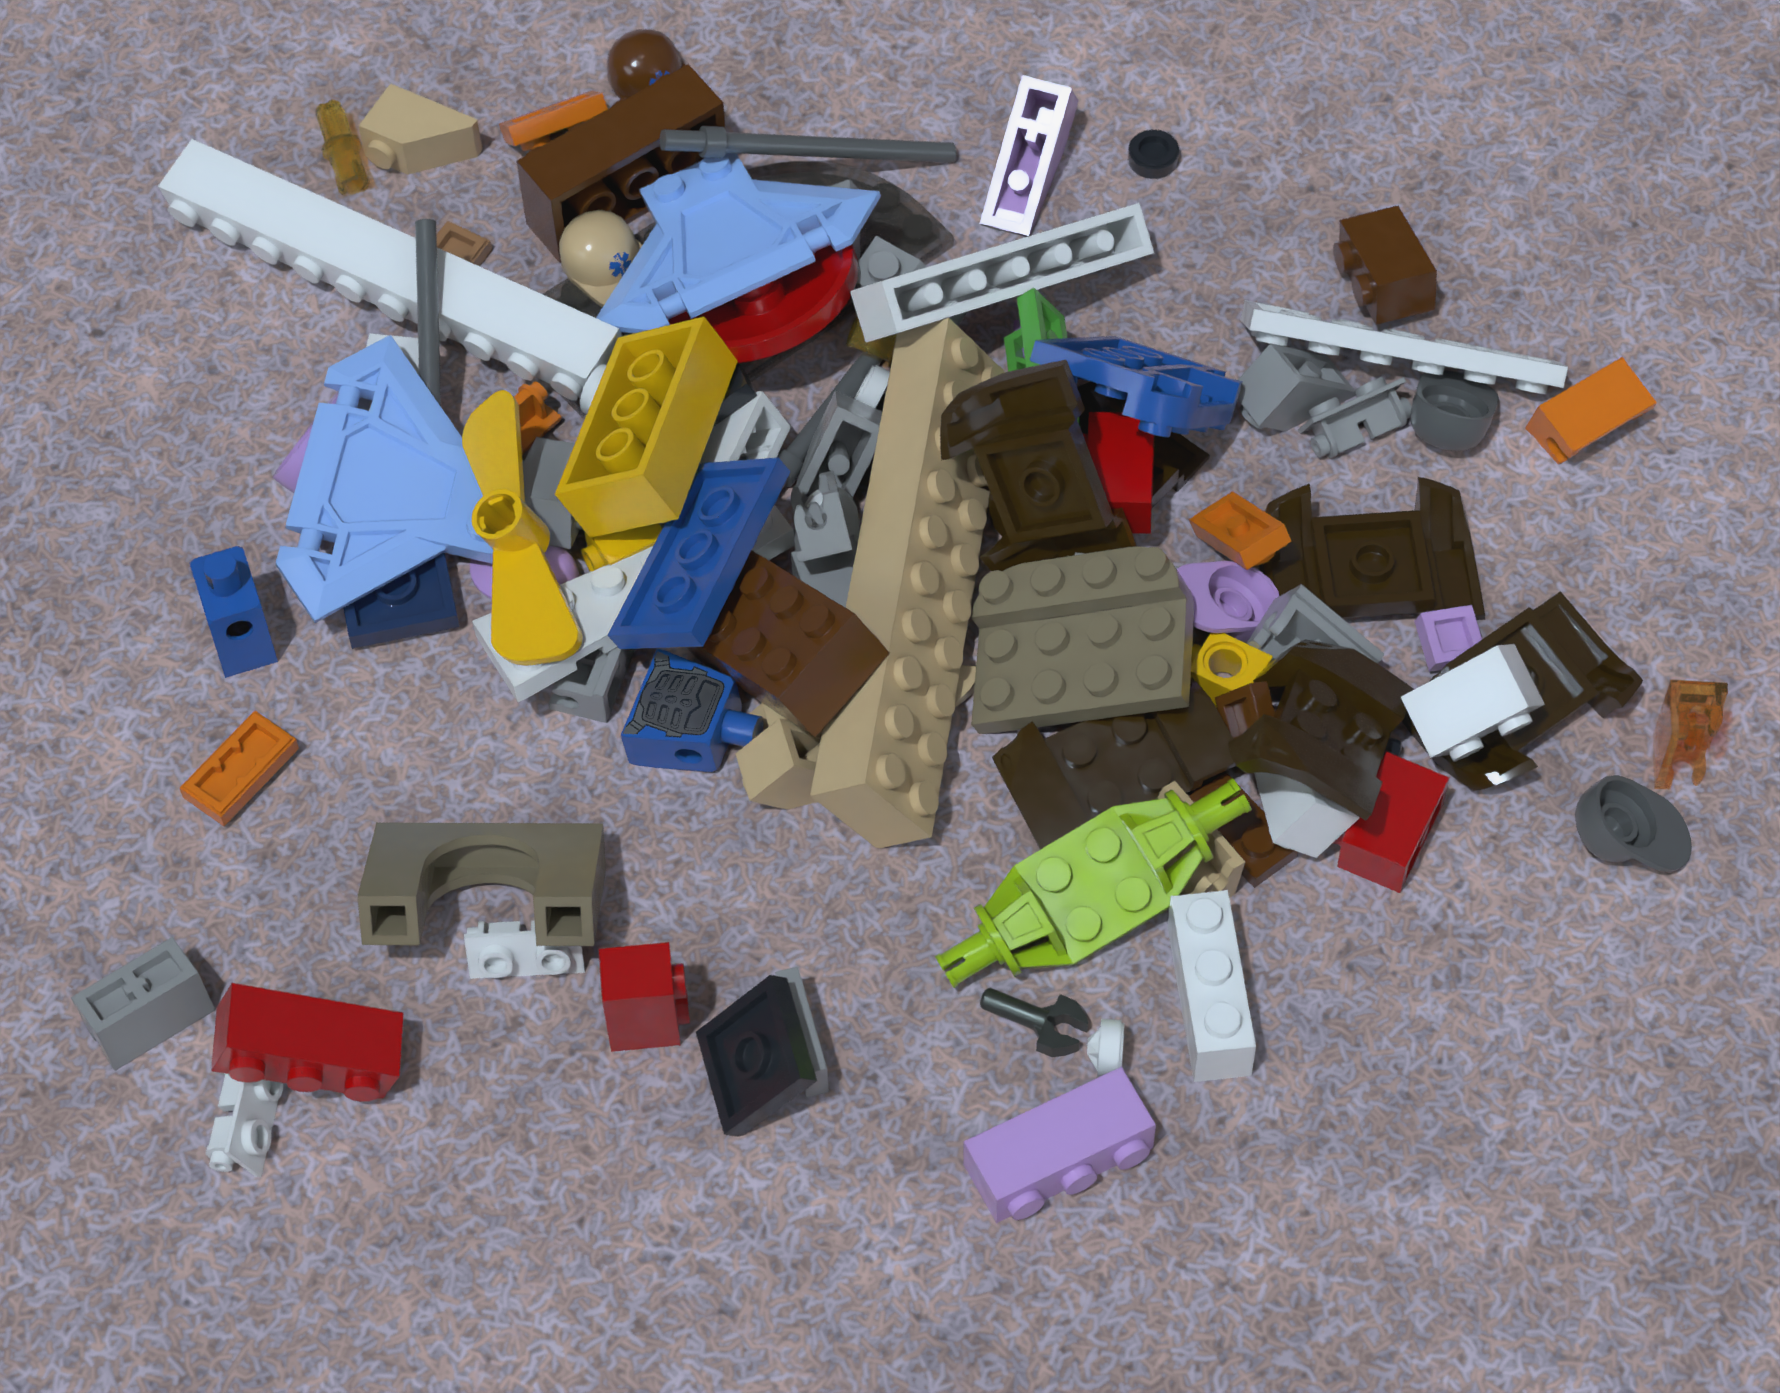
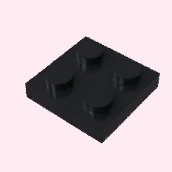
(756, 1056)

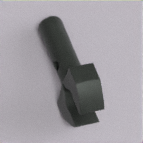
(1040, 1019)

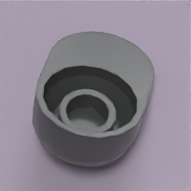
(1452, 410)
(1629, 822)

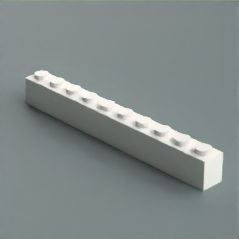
(379, 265)

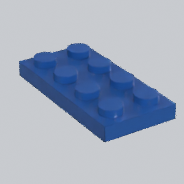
(699, 555)

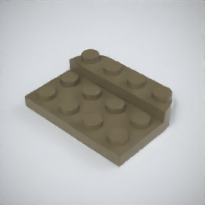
(1081, 640)

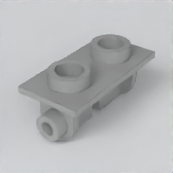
(1336, 423)

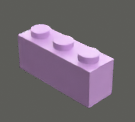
(1059, 1146)

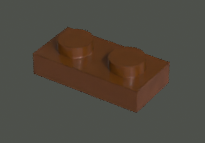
(1250, 837)

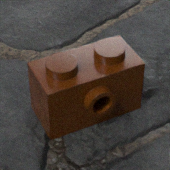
(1386, 265)

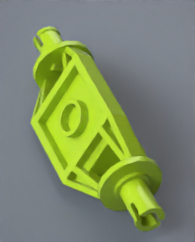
(1093, 884)

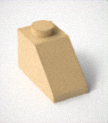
(417, 133)
(780, 765)

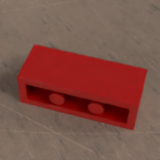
(307, 1042)

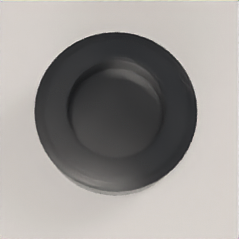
(1153, 154)

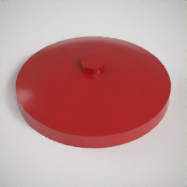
(786, 308)

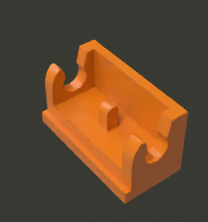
(1589, 410)

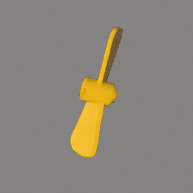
(528, 607)

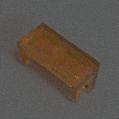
(1686, 728)

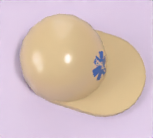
(597, 252)

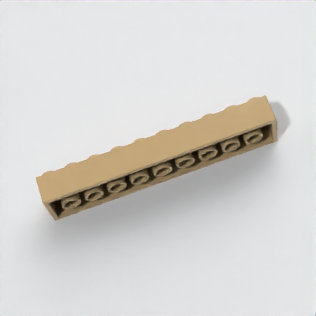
(914, 592)

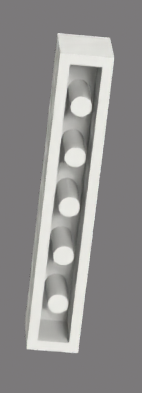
(1001, 272)

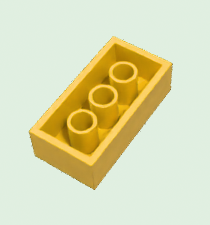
(647, 428)

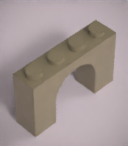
(422, 861)

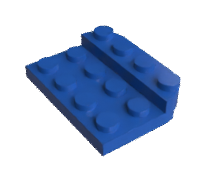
(1161, 387)

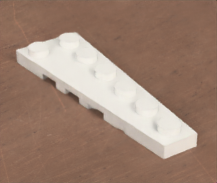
(1481, 364)
(596, 604)

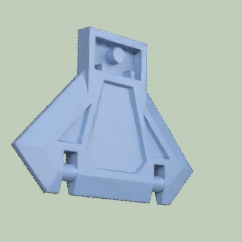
(727, 237)
(377, 485)

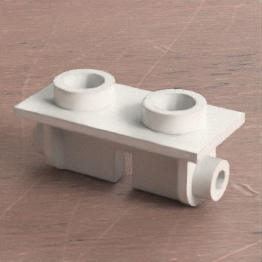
(506, 951)
(247, 1133)

